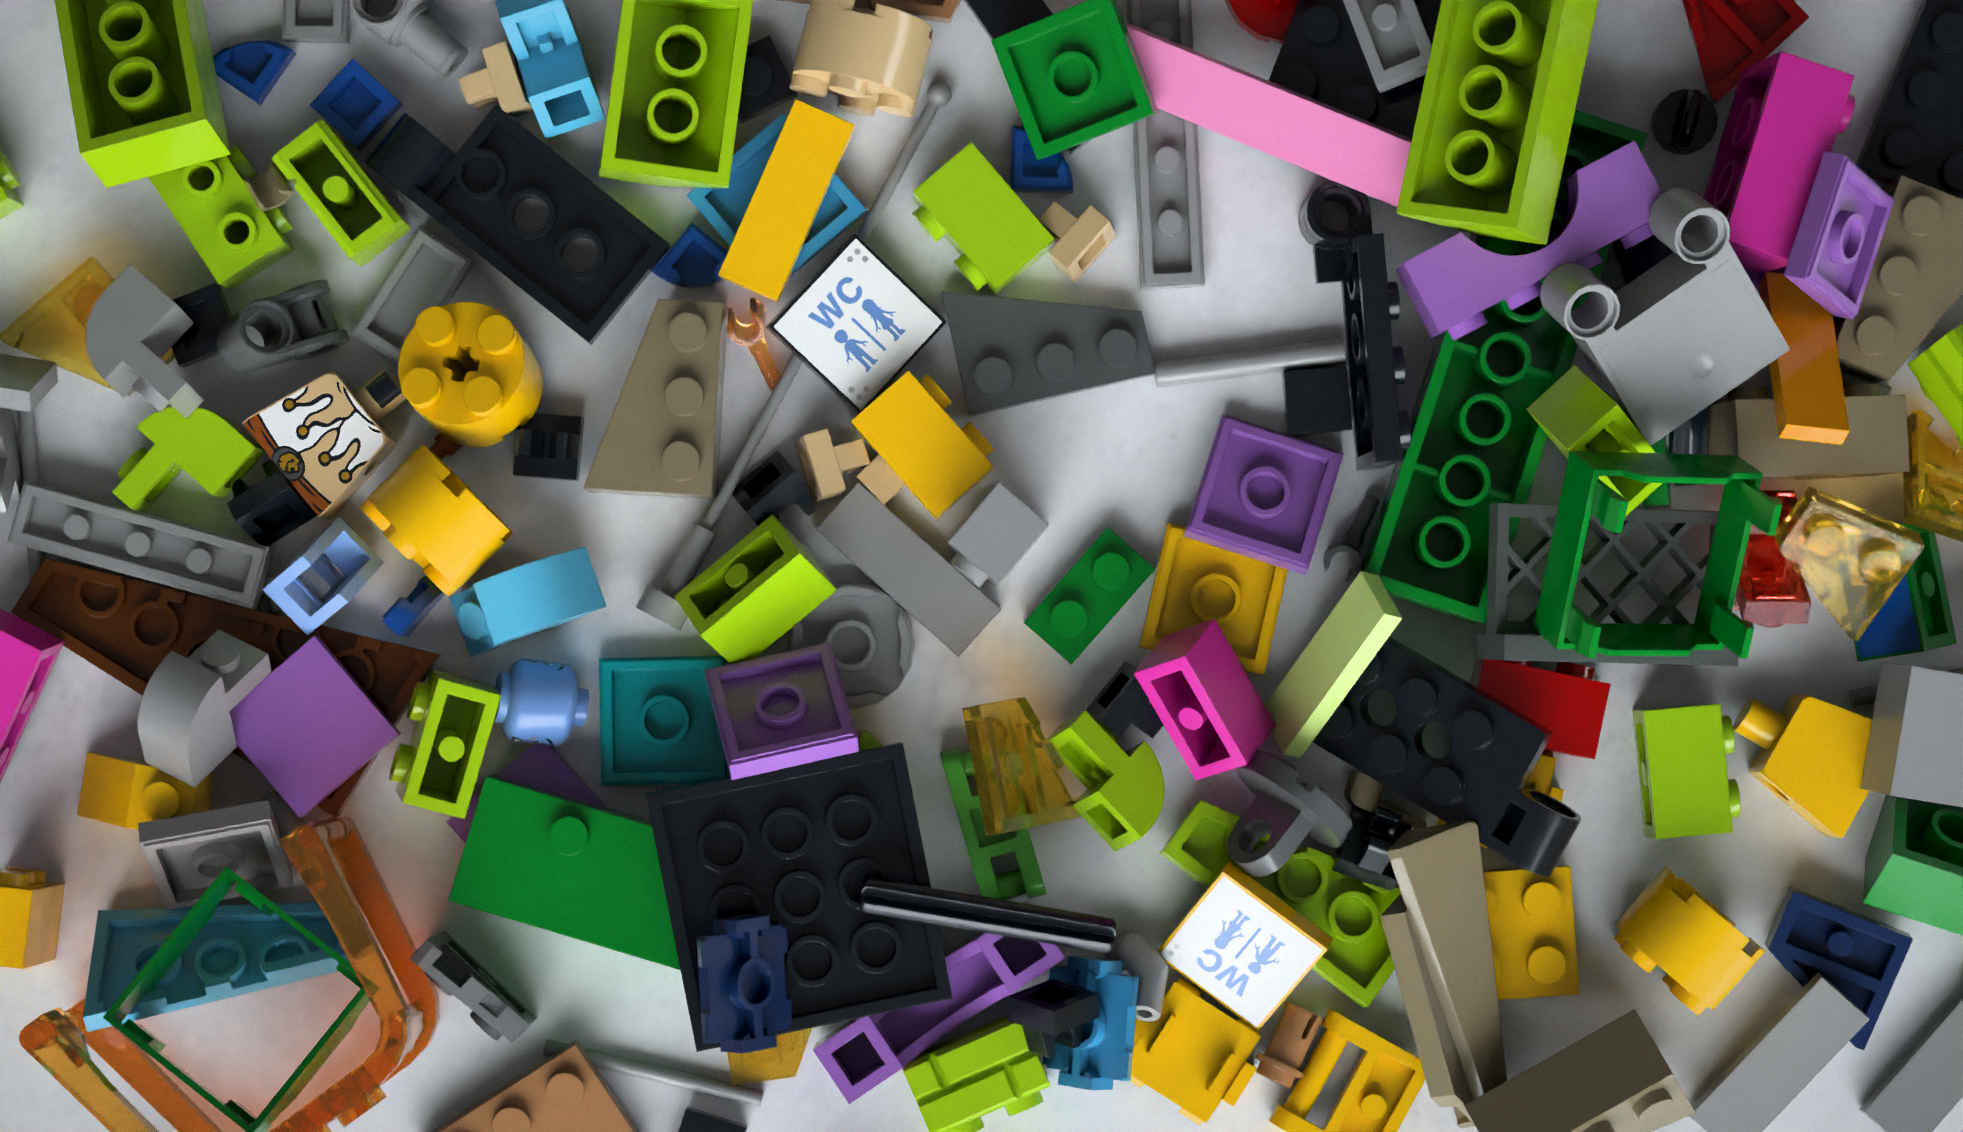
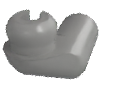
(1142, 961)

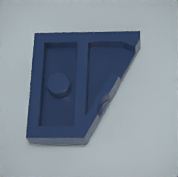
(1843, 946)

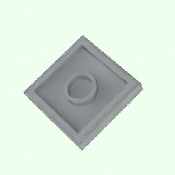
(196, 847)

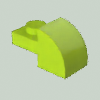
(1122, 787)

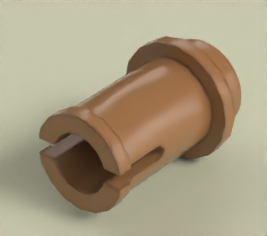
(1288, 1045)

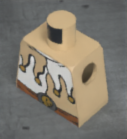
(329, 436)

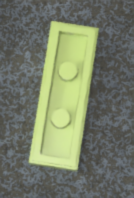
(1332, 663)

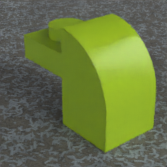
(203, 445)

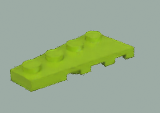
(1338, 904)

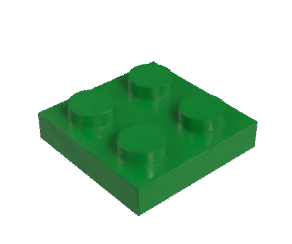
(1074, 76)

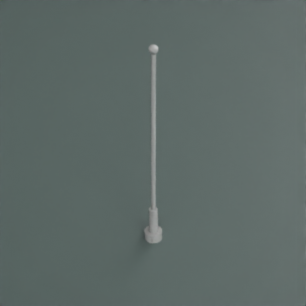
(662, 602)

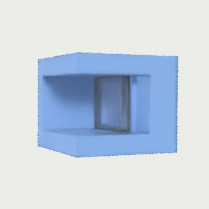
(323, 576)

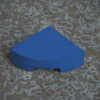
(253, 67)
(1035, 175)
(692, 260)
(409, 612)

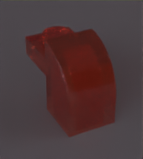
(1768, 585)

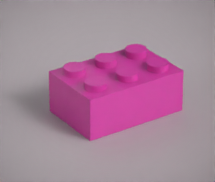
(1772, 150)

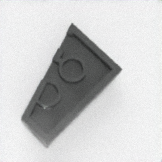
(1041, 350)

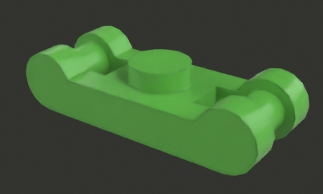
(982, 847)

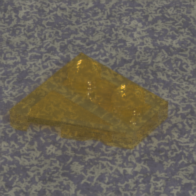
(1934, 482)

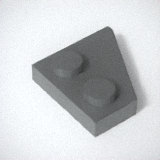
(464, 977)

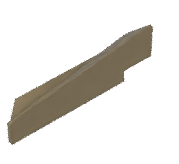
(1446, 962)

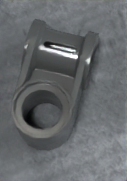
(292, 327)

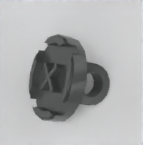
(1283, 812)

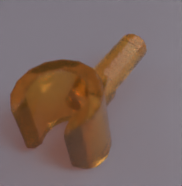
(752, 337)

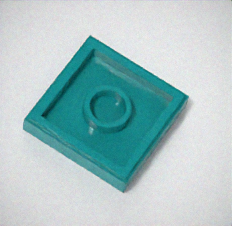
(658, 721)

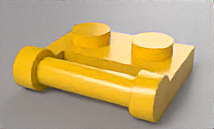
(1375, 1093)

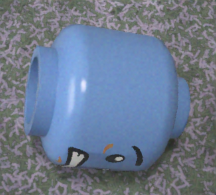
(540, 702)

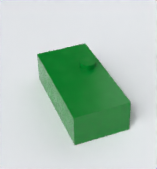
(566, 870)

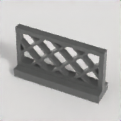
(1522, 643)

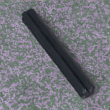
(987, 915)

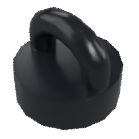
(1684, 121)

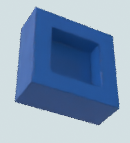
(356, 104)

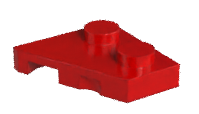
(1736, 35)

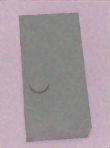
(1916, 735)

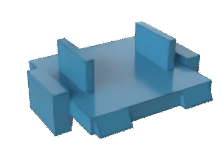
(1106, 1041)

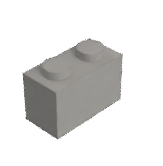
(995, 537)

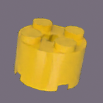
(441, 380)
(436, 520)
(1686, 939)

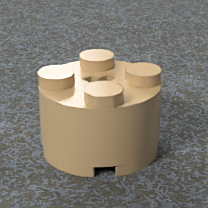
(862, 57)

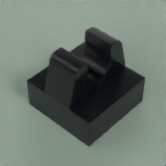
(549, 447)
(772, 489)
(269, 507)
(1124, 703)
(1366, 846)
(1053, 1014)

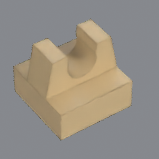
(498, 82)
(1077, 240)
(827, 463)

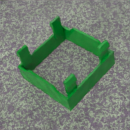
(1584, 494)
(171, 951)

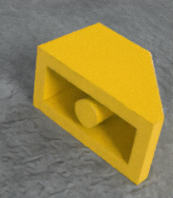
(135, 792)

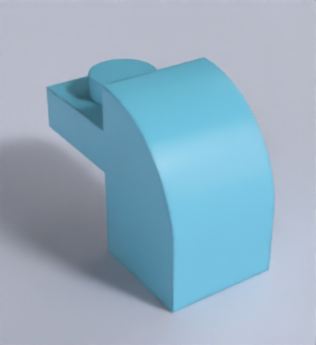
(551, 64)
(527, 600)

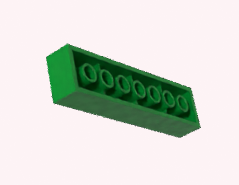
(1473, 427)

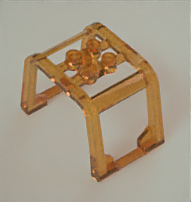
(338, 874)

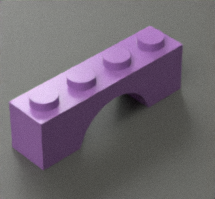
(1462, 279)
(979, 974)

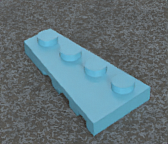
(229, 957)

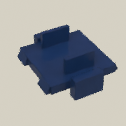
(743, 983)

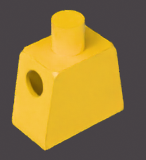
(1810, 758)

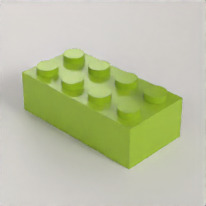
(141, 86)

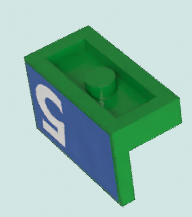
(1915, 613)

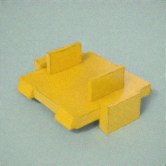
(1193, 1053)

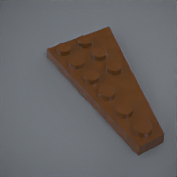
(135, 624)

